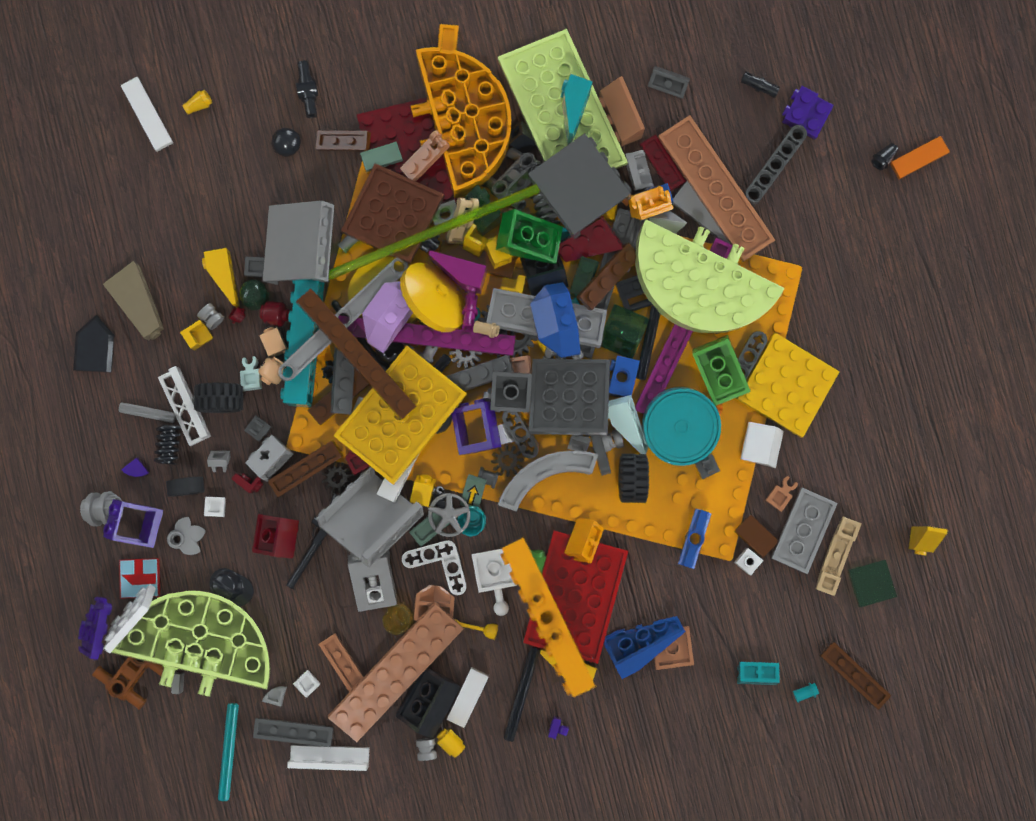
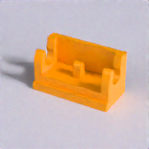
(650, 203)
(584, 540)

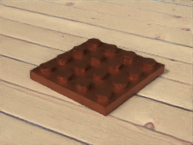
(391, 210)

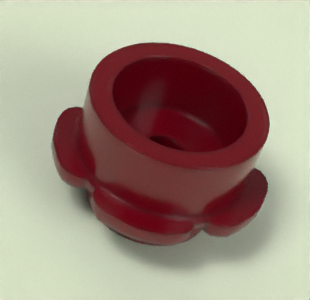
(237, 314)

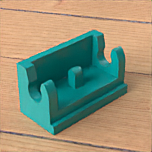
(758, 673)

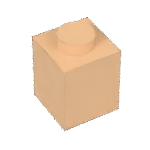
(273, 342)

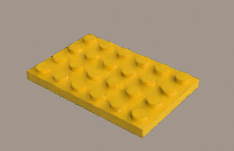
(382, 436)

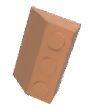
(621, 112)

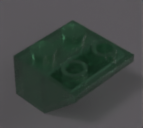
(487, 222)
(623, 331)

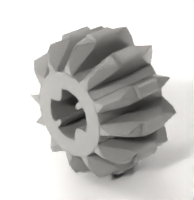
(459, 356)

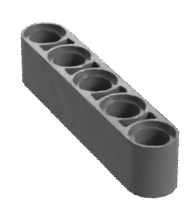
(779, 158)

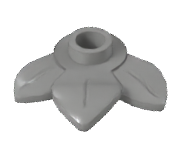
(189, 536)

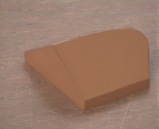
(432, 594)

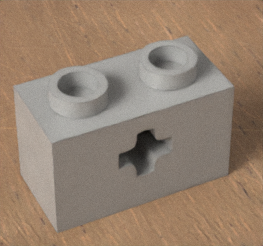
(277, 453)

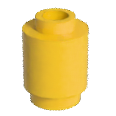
(450, 742)

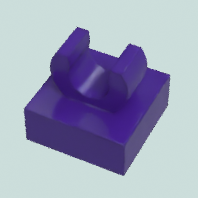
(557, 728)

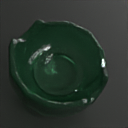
(253, 294)

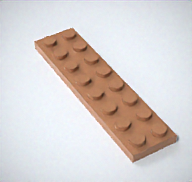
(716, 187)
(395, 672)

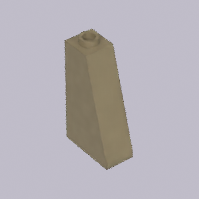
(134, 298)

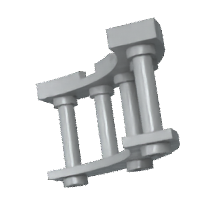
(542, 468)

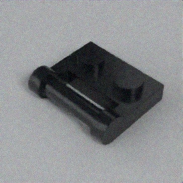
(629, 289)

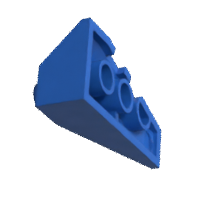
(636, 647)

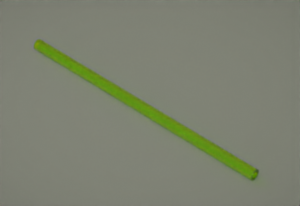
(433, 231)

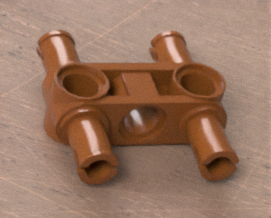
(127, 676)

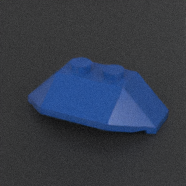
(556, 320)

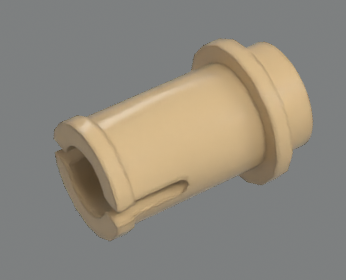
(486, 329)

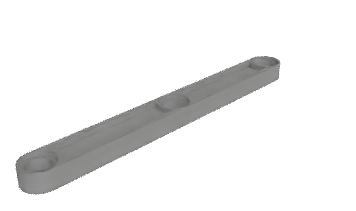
(353, 309)

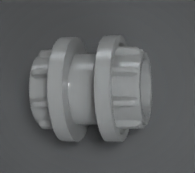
(96, 506)

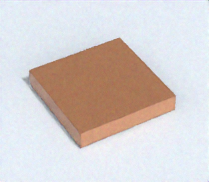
(676, 654)

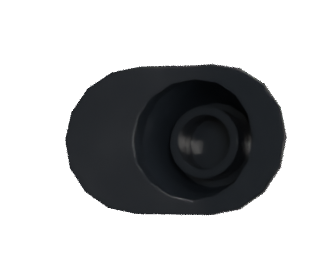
(231, 586)

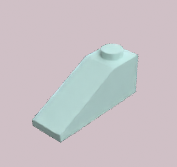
(626, 421)

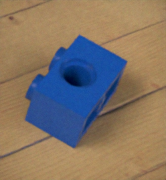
(630, 368)

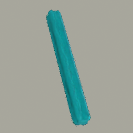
(228, 752)

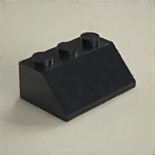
(428, 702)

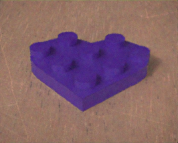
(94, 628)

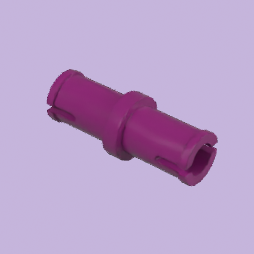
(469, 312)

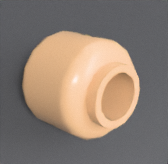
(269, 371)

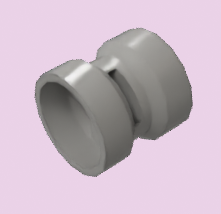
(210, 316)
(608, 443)
(426, 749)

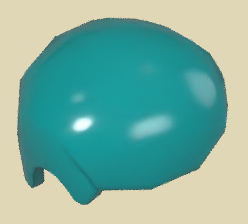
(476, 523)

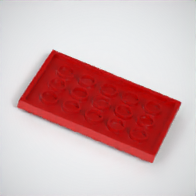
(582, 594)

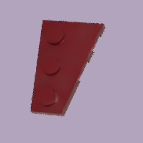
(594, 240)

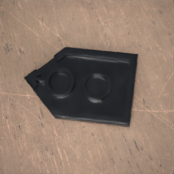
(94, 347)

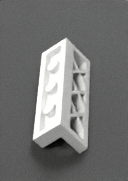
(188, 401)
(329, 757)

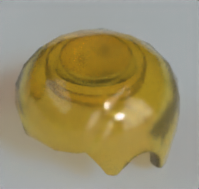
(397, 619)

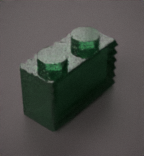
(584, 274)

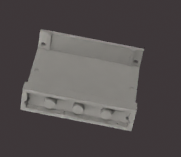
(298, 242)
(366, 521)

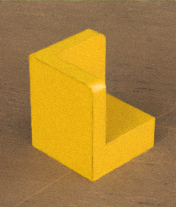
(474, 242)
(514, 285)
(196, 335)

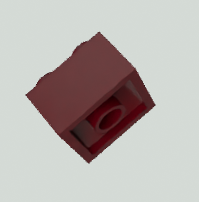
(275, 536)

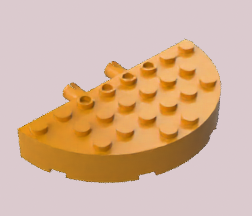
(468, 112)
(550, 622)

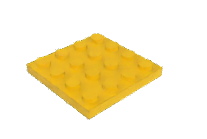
(788, 385)

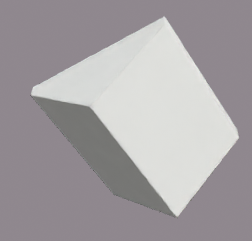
(762, 444)

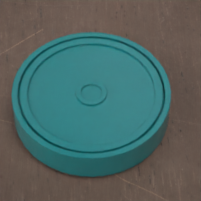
(681, 426)

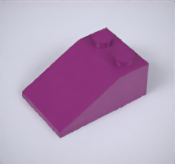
(465, 274)

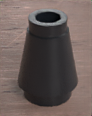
(884, 157)

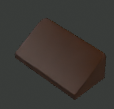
(756, 536)

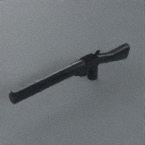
(310, 553)

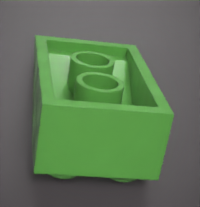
(721, 370)

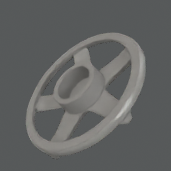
(448, 515)

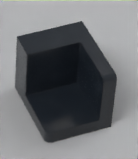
(522, 138)

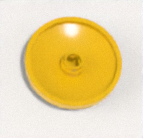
(432, 297)

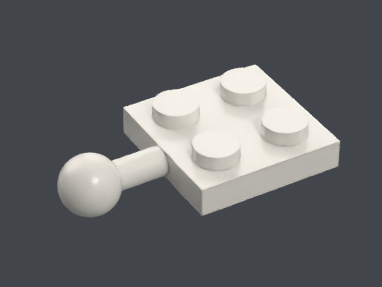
(493, 575)

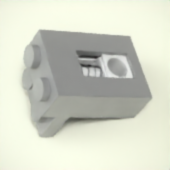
(363, 592)

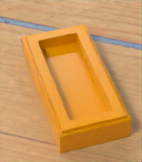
(448, 37)

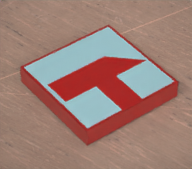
(138, 574)

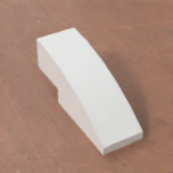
(468, 697)

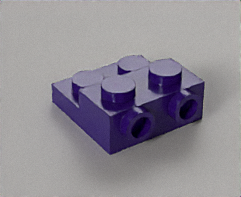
(807, 111)

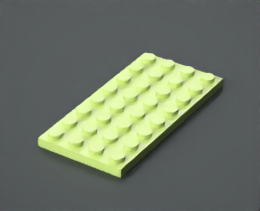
(536, 81)

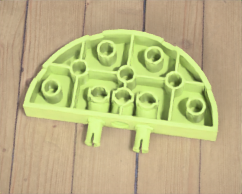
(697, 285)
(200, 636)

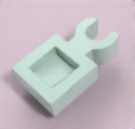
(250, 377)

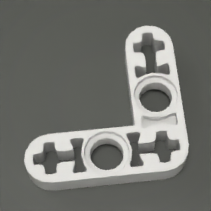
(446, 559)

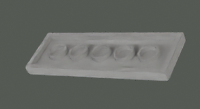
(513, 313)

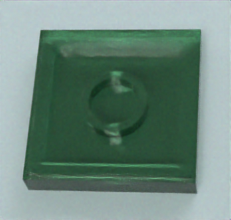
(872, 583)

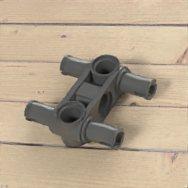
(515, 177)

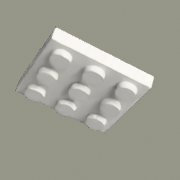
(132, 614)

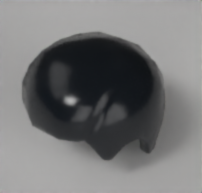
(285, 142)
(391, 353)

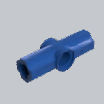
(699, 526)

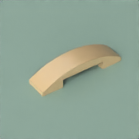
(836, 555)

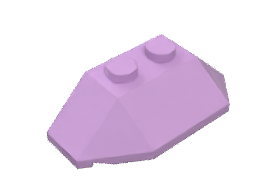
(385, 316)

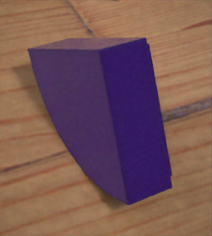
(135, 468)

